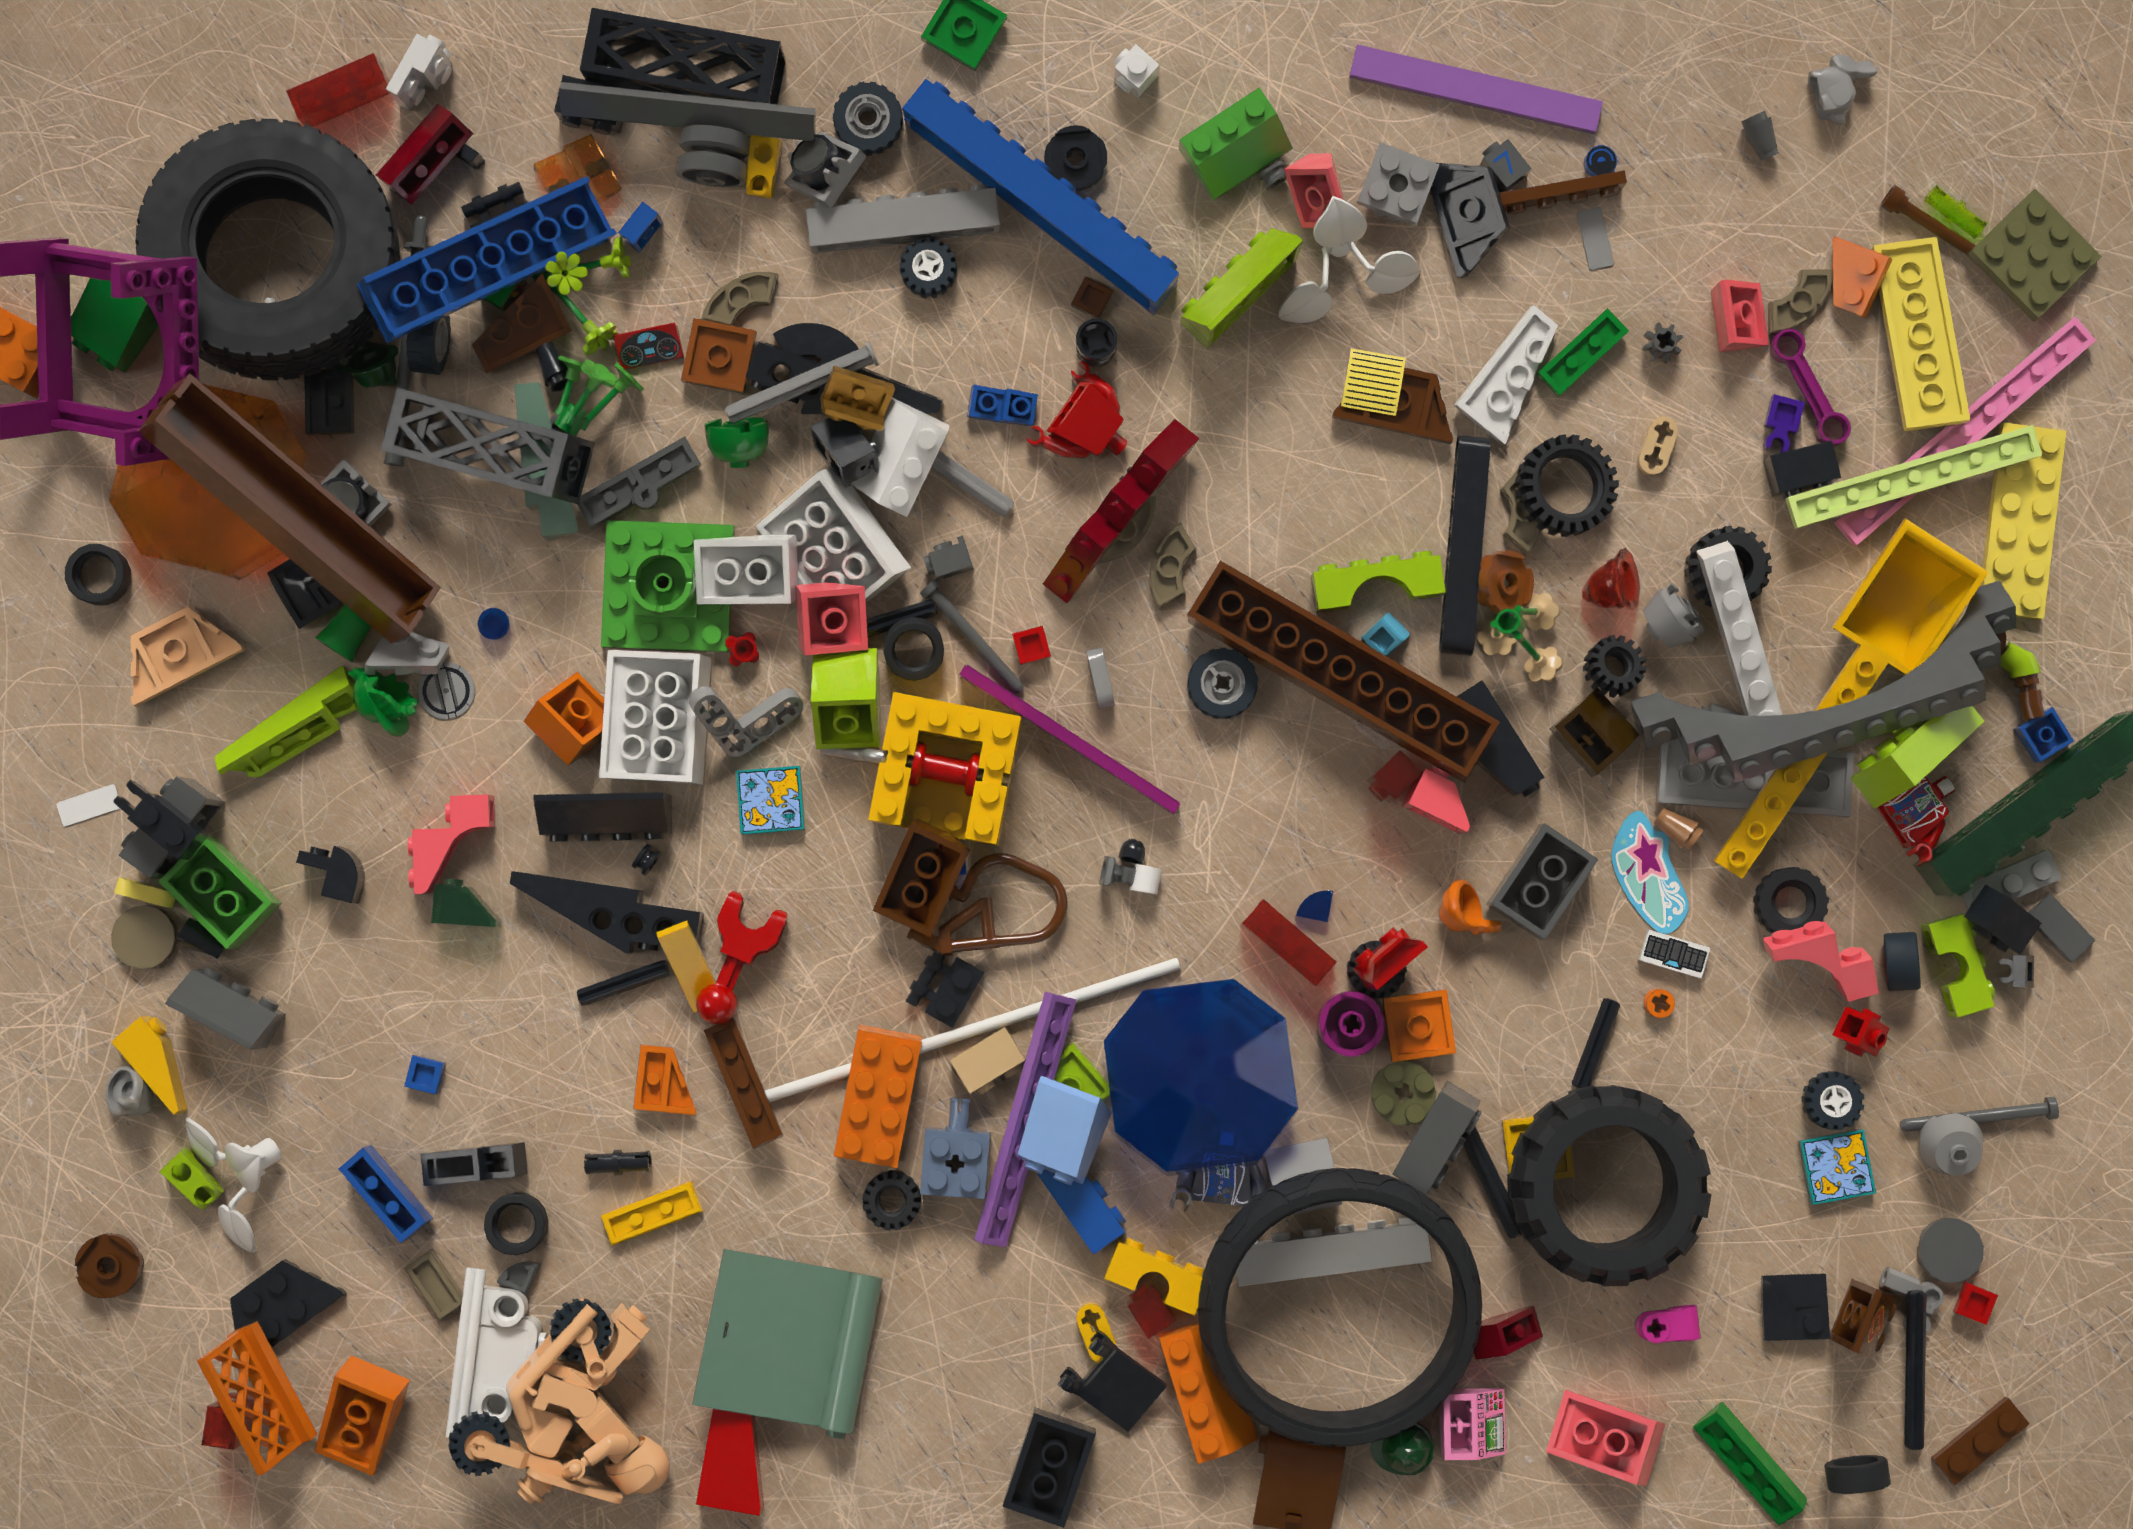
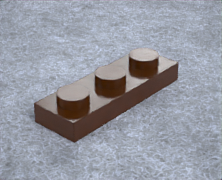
(1980, 1440)

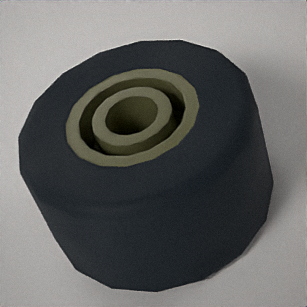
(1902, 961)

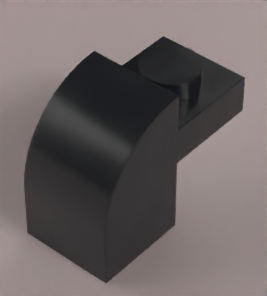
(344, 872)

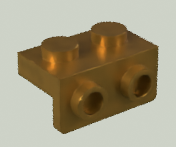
(856, 398)

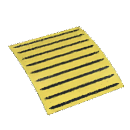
(1373, 382)

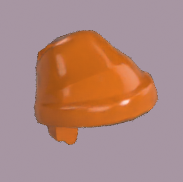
(1463, 911)

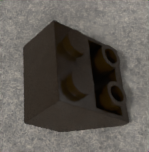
(1594, 732)

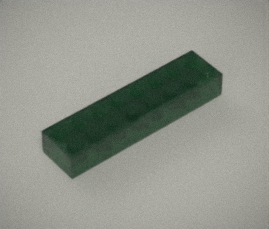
(2031, 807)

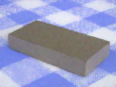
(435, 1284)

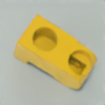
(763, 166)

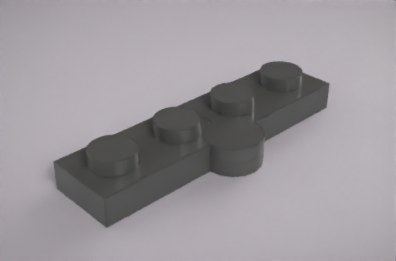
(639, 483)

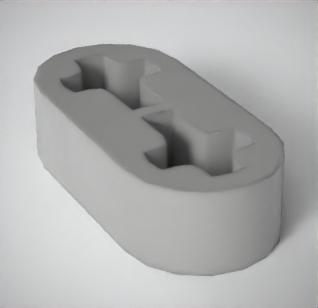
(1100, 678)

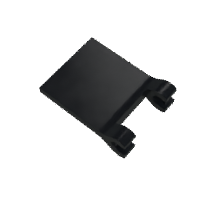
(1114, 1384)

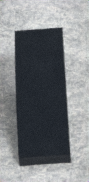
(474, 1164)

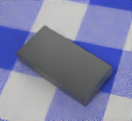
(2061, 928)

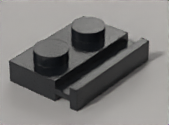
(329, 403)

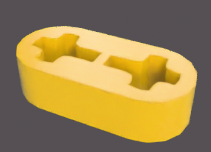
(1086, 1329)

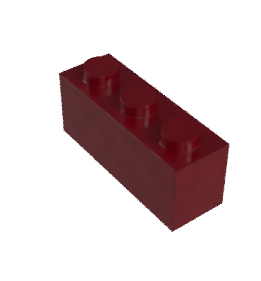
(424, 154)

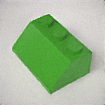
(1235, 144)

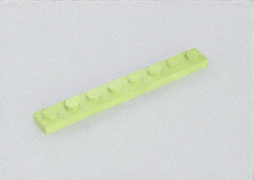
(1913, 477)

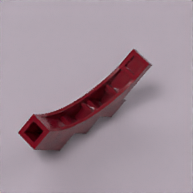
(1119, 509)

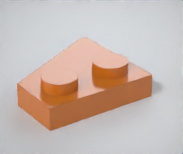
(1856, 276)

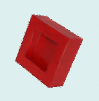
(1031, 645)
(1975, 1303)

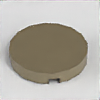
(144, 937)

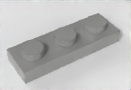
(2017, 878)

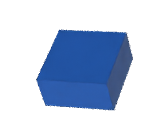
(640, 227)
(2043, 735)

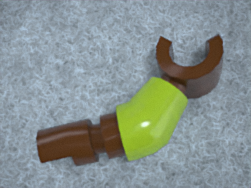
(2024, 670)

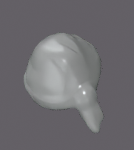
(128, 1093)

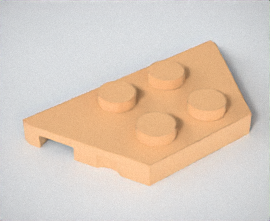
(176, 652)

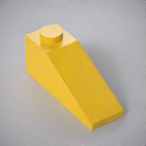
(153, 1058)

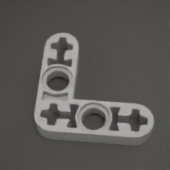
(744, 728)

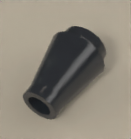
(552, 369)
(198, 938)

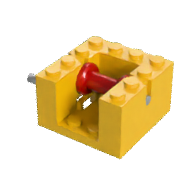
(942, 767)

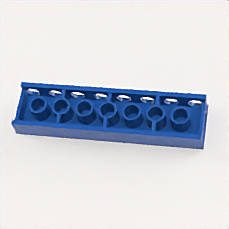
(484, 259)

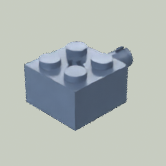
(957, 1139)

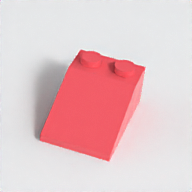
(1605, 1438)

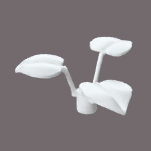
(1336, 232)
(249, 1166)

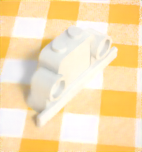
(490, 1348)

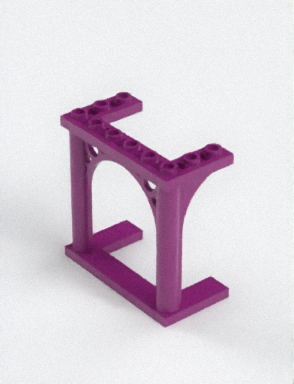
(130, 276)

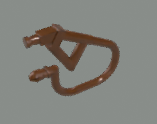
(983, 906)

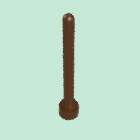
(1898, 202)

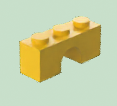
(1131, 1262)

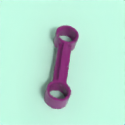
(1809, 386)

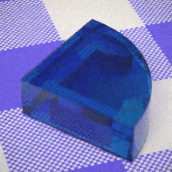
(1316, 906)

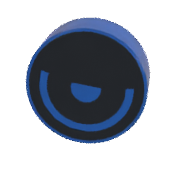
(1600, 160)

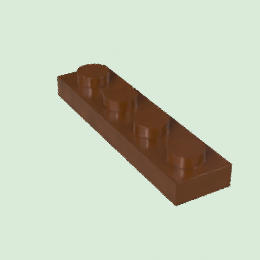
(1573, 190)
(743, 1083)

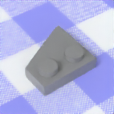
(408, 655)

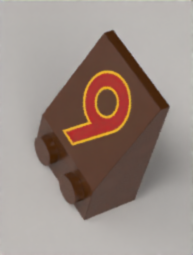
(1863, 1318)

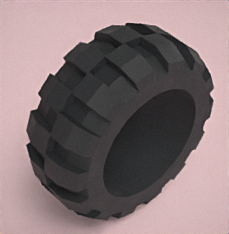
(1682, 1198)

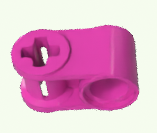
(1675, 1324)

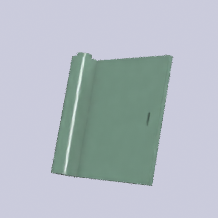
(790, 1341)

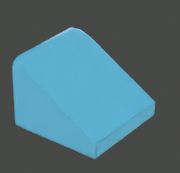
(1386, 635)

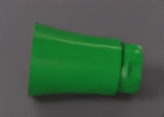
(345, 633)

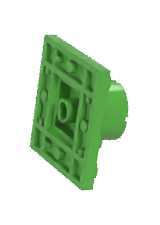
(652, 617)

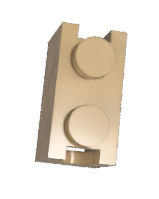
(988, 1060)

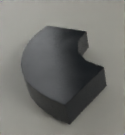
(814, 340)

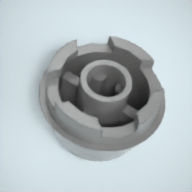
(1672, 617)
(1951, 1144)

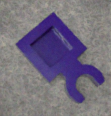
(1783, 418)

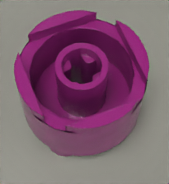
(1365, 1012)

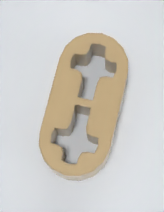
(1664, 449)

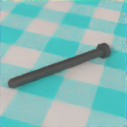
(2048, 1108)

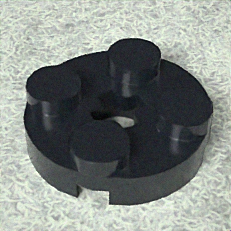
(1088, 145)

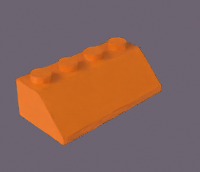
(1211, 1416)

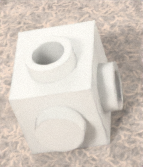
(1135, 70)

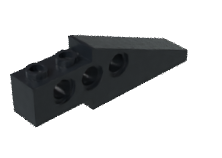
(769, 356)
(585, 900)

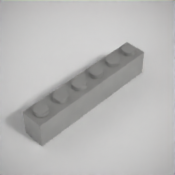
(903, 219)

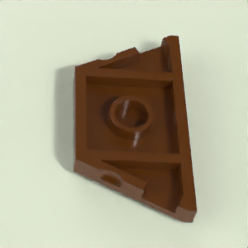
(1418, 412)

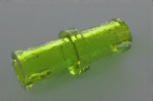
(1955, 211)

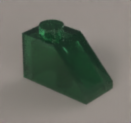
(461, 906)

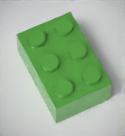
(220, 893)

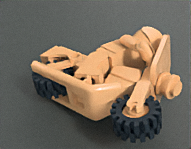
(540, 1398)

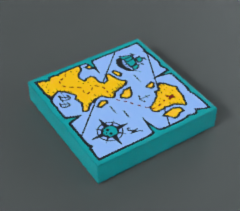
(770, 800)
(1837, 1166)

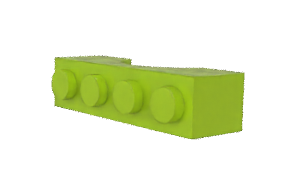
(1418, 577)

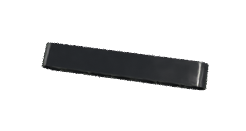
(1464, 545)

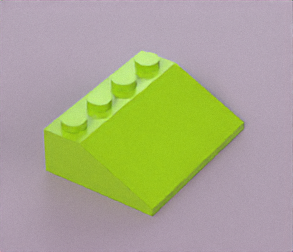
(1241, 285)

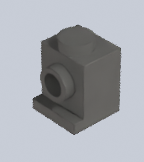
(948, 559)

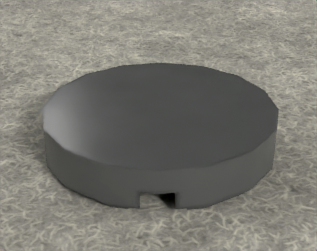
(1950, 1250)

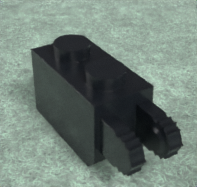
(163, 822)

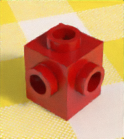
(1861, 1032)

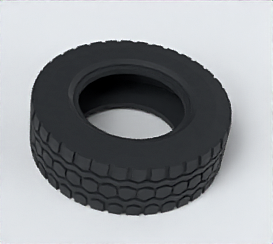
(262, 163)

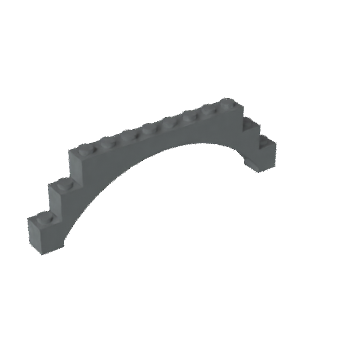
(1765, 743)

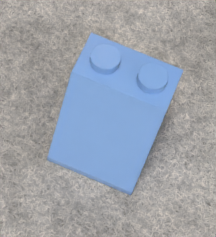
(1063, 1131)

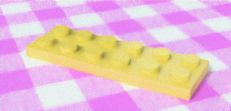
(1921, 336)
(2024, 523)

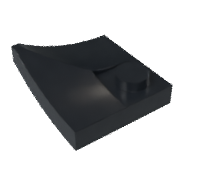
(301, 593)
(1794, 1307)

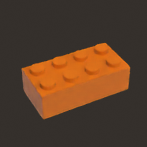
(18, 353)
(878, 1096)

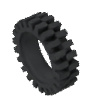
(1591, 460)

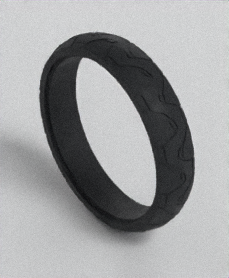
(1382, 1418)

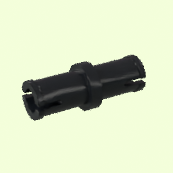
(617, 1162)

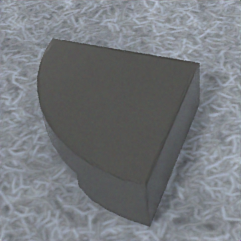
(519, 1276)

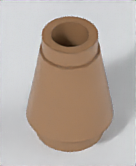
(1679, 829)

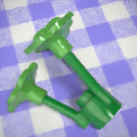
(572, 417)

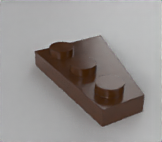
(522, 326)

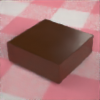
(1092, 298)

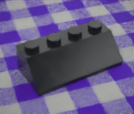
(604, 815)

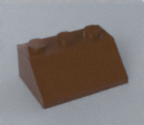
(922, 877)

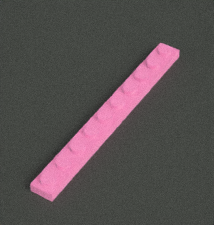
(1984, 415)

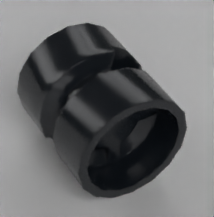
(1096, 342)

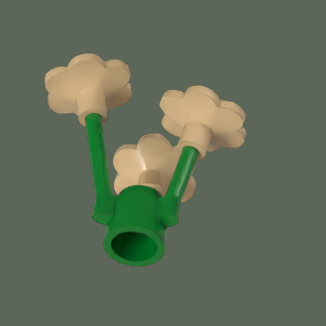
(1508, 627)

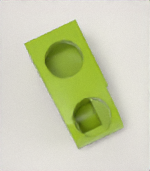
(192, 1179)

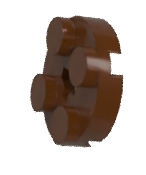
(90, 1269)

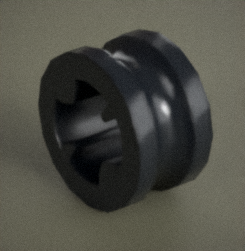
(646, 859)

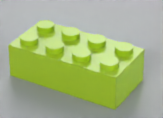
(1912, 754)

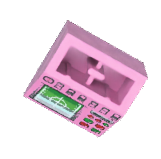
(1472, 1424)

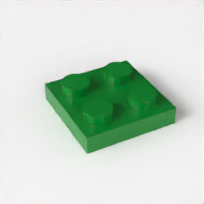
(964, 30)

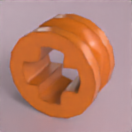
(1668, 999)

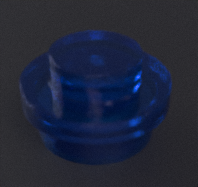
(493, 623)

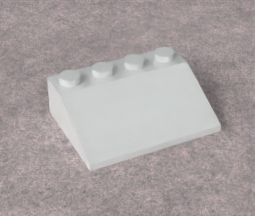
(836, 536)
(648, 719)

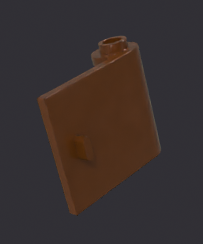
(1297, 1483)

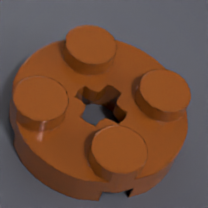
(1493, 570)

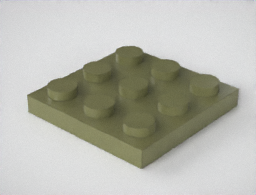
(2034, 255)

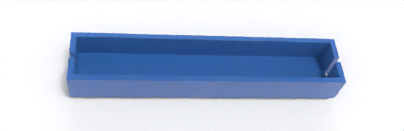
(1040, 196)

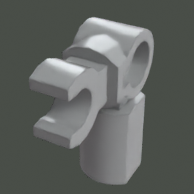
(1902, 1283)

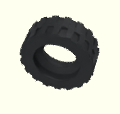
(1789, 877)

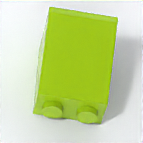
(846, 699)

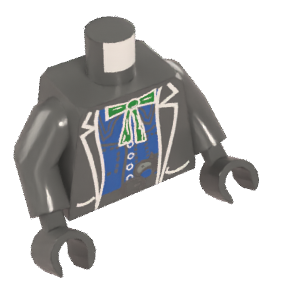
(1222, 1186)

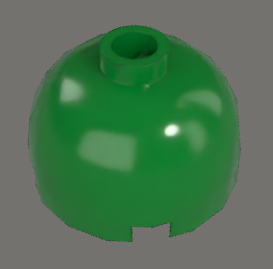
(737, 441)

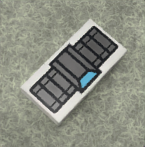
(1674, 954)

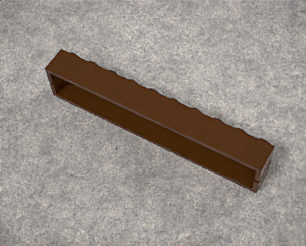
(289, 508)

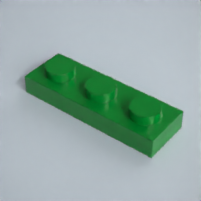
(1582, 352)

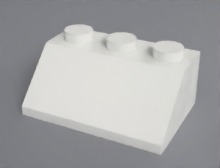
(906, 455)

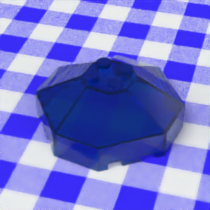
(1200, 1077)

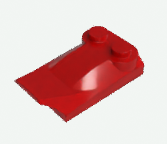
(1388, 959)

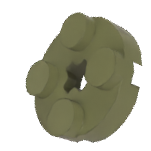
(1413, 1108)

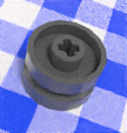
(713, 156)

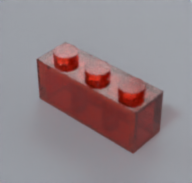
(339, 91)
(1288, 942)

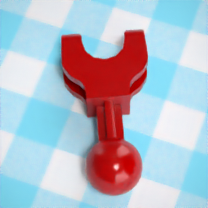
(741, 946)

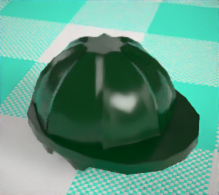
(1405, 1452)

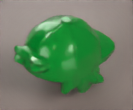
(383, 700)

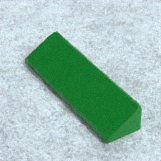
(1751, 1464)

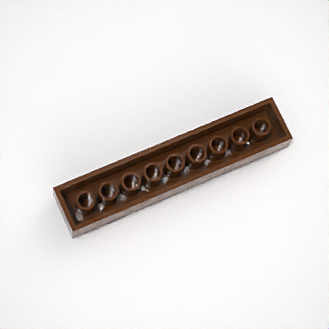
(1343, 671)

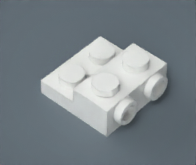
(422, 65)

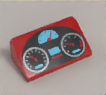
(649, 346)

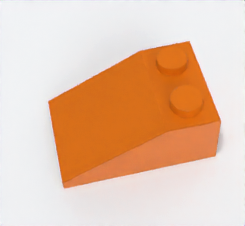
(361, 1414)

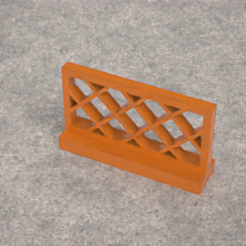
(271, 1390)

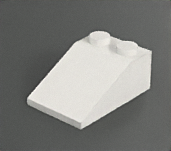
(746, 570)

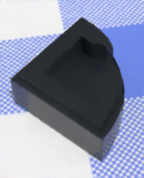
(470, 156)

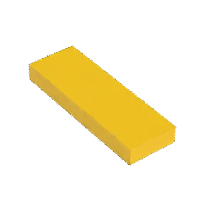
(686, 960)
(651, 1213)

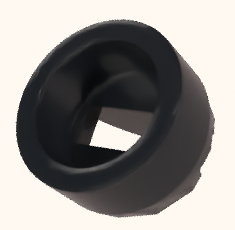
(1132, 851)

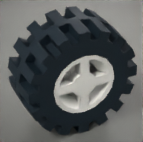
(923, 257)
(1844, 1097)

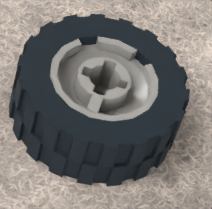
(1227, 665)

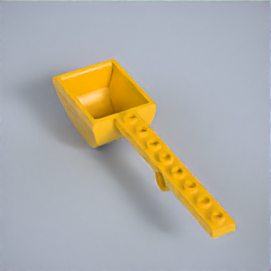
(1896, 621)

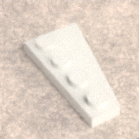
(1501, 385)

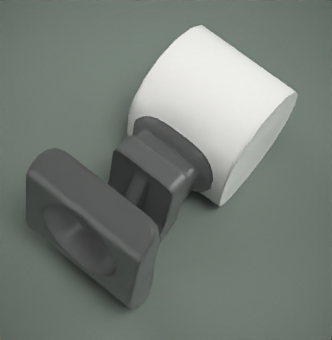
(1139, 877)

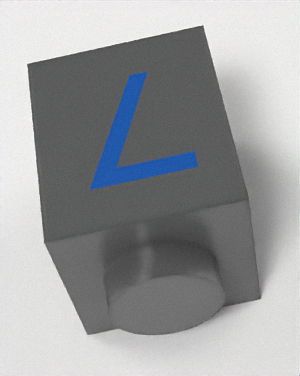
(1506, 163)

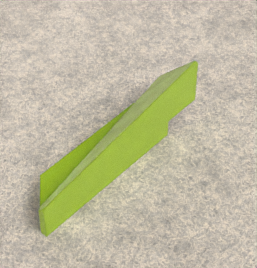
(291, 728)

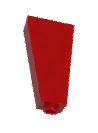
(731, 1465)

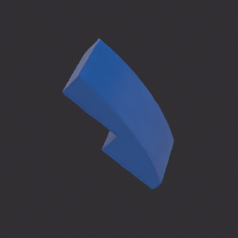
(1002, 405)

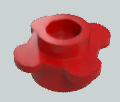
(748, 642)

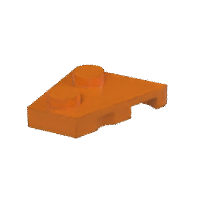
(661, 1082)

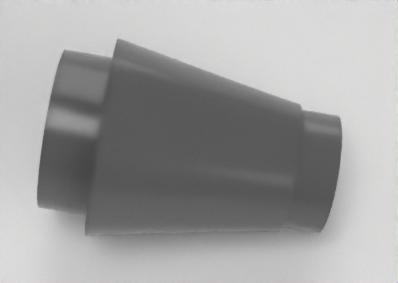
(1760, 135)

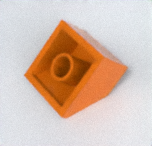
(568, 718)

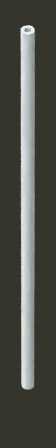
(984, 1026)

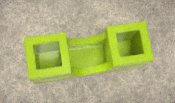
(1970, 989)

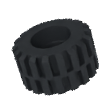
(1746, 548)

